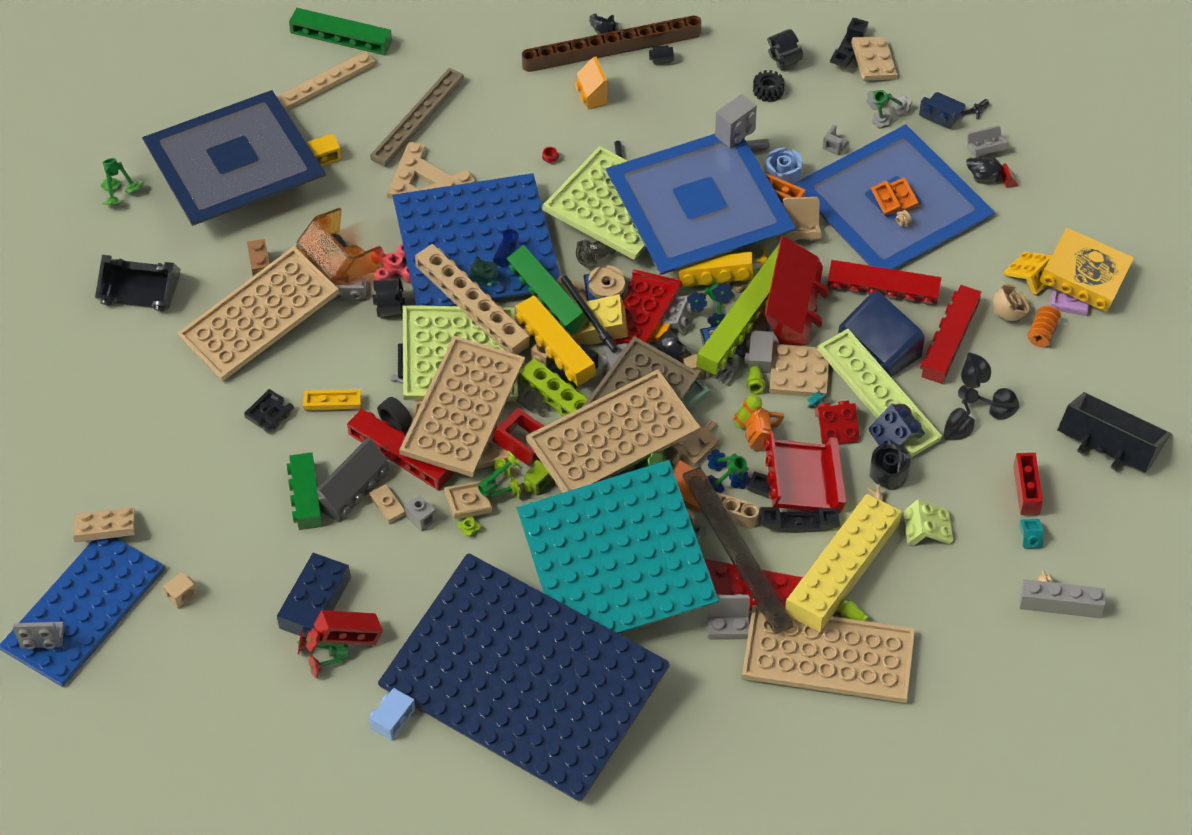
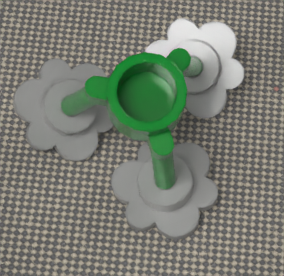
(879, 99)

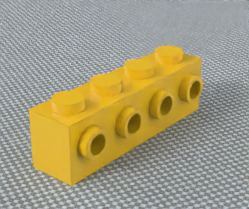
(718, 270)

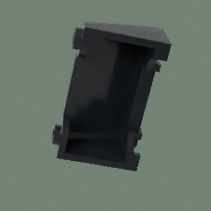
(136, 283)

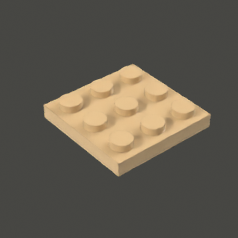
(798, 371)

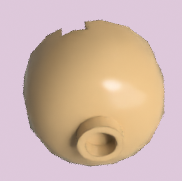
(1010, 304)

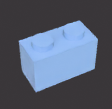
(392, 714)

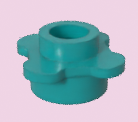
(816, 399)

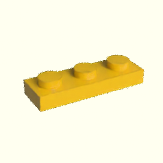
(332, 399)

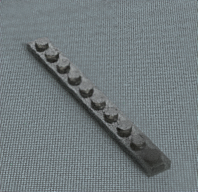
(738, 551)

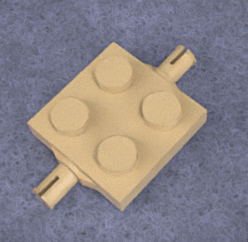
(695, 446)

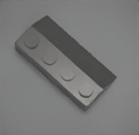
(352, 480)

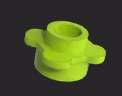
(469, 531)

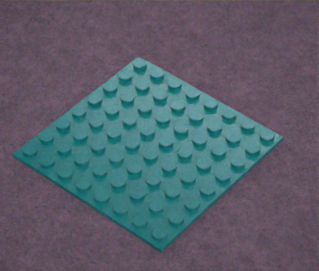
(620, 549)

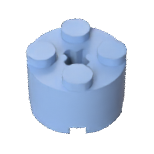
(784, 165)

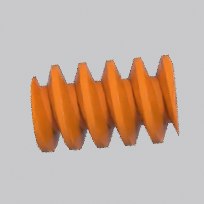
(1044, 326)

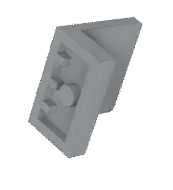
(729, 617)
(39, 634)

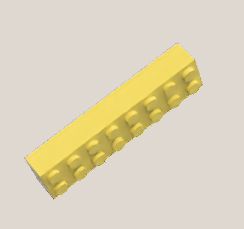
(842, 562)

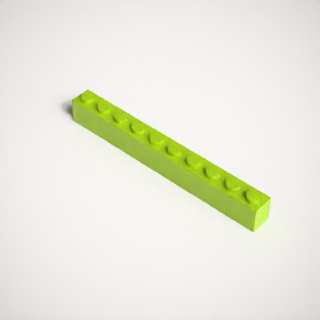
(738, 320)

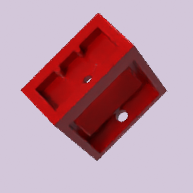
(509, 443)

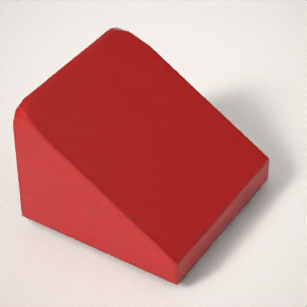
(1008, 177)

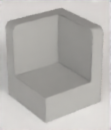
(833, 142)

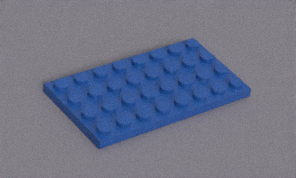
(90, 603)

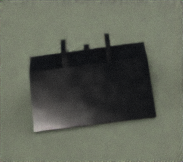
(1113, 432)

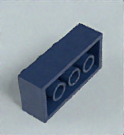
(315, 590)

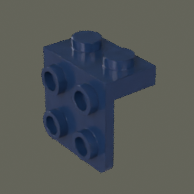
(941, 109)
(896, 426)

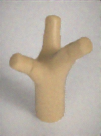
(877, 494)

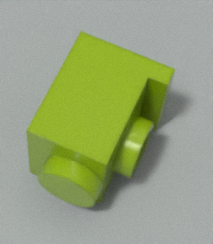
(536, 479)

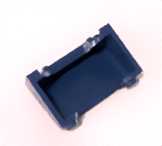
(885, 333)

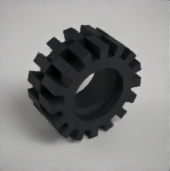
(768, 78)

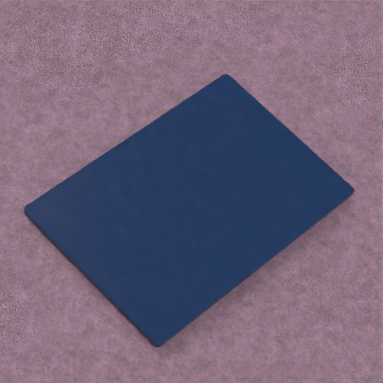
(525, 676)

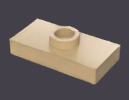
(387, 503)

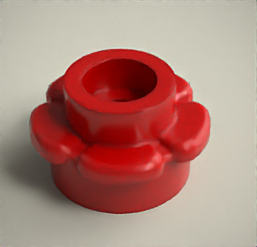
(550, 154)

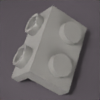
(986, 141)

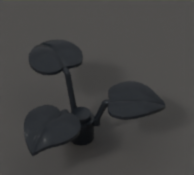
(1004, 403)

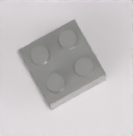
(735, 120)

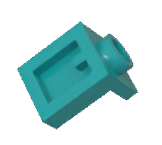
(1032, 533)

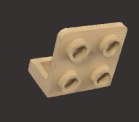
(805, 217)

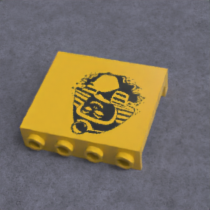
(1086, 269)

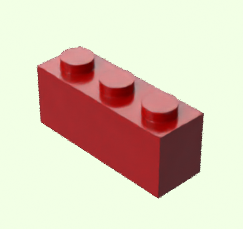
(1028, 483)
(348, 627)

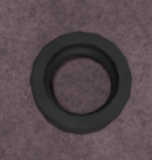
(395, 414)

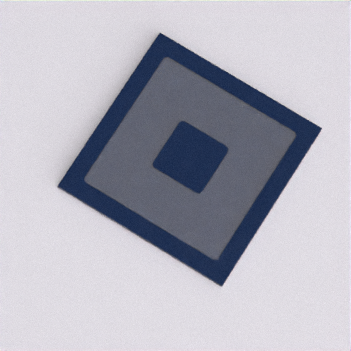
(233, 157)

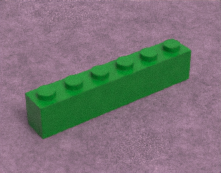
(340, 31)
(547, 289)

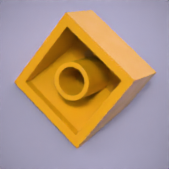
(592, 84)

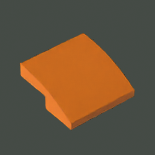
(895, 196)

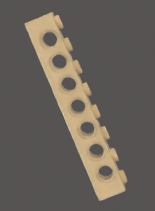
(481, 310)

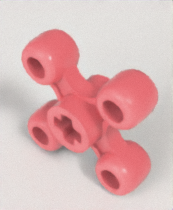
(393, 265)

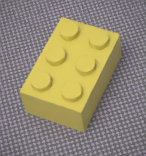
(611, 315)

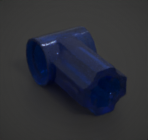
(506, 248)

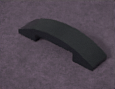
(845, 52)
(799, 521)

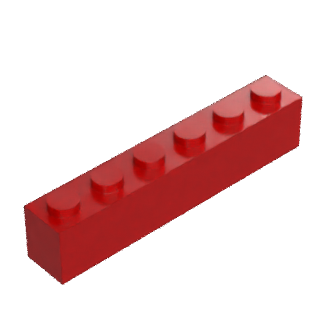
(887, 281)
(951, 334)
(389, 441)

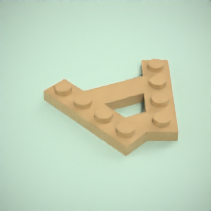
(413, 164)

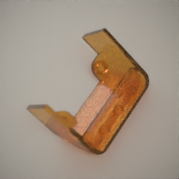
(330, 257)

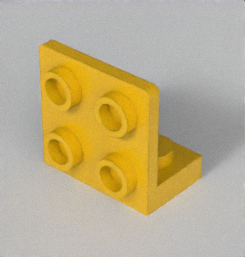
(1029, 267)

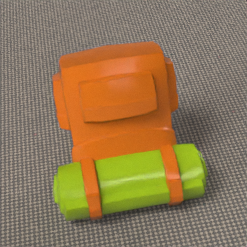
(756, 421)

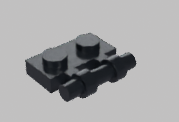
(265, 407)

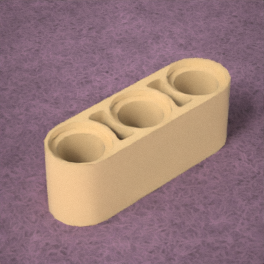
(740, 510)

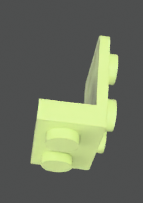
(927, 521)

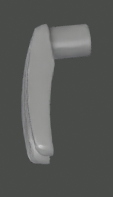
(730, 367)

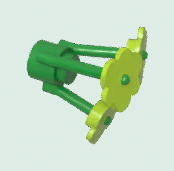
(489, 485)

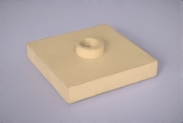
(466, 500)

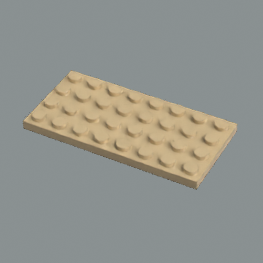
(258, 313)
(462, 406)
(613, 432)
(841, 659)

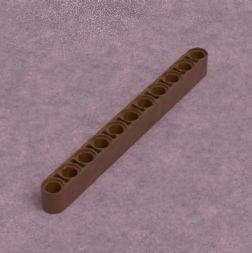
(611, 43)

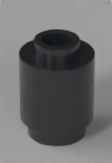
(661, 54)

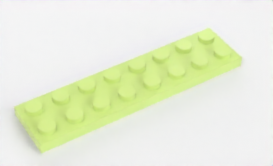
(873, 384)

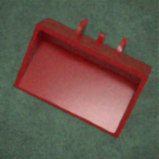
(794, 293)

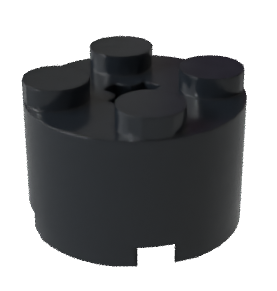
(785, 48)
(388, 297)
(889, 465)

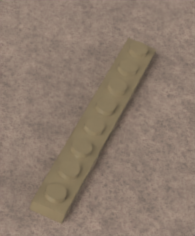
(416, 117)

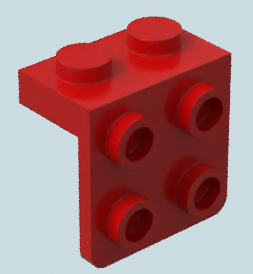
(838, 422)

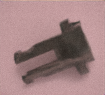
(588, 253)

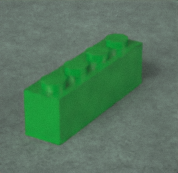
(305, 491)

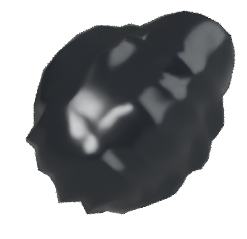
(603, 25)
(984, 168)

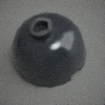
(670, 345)

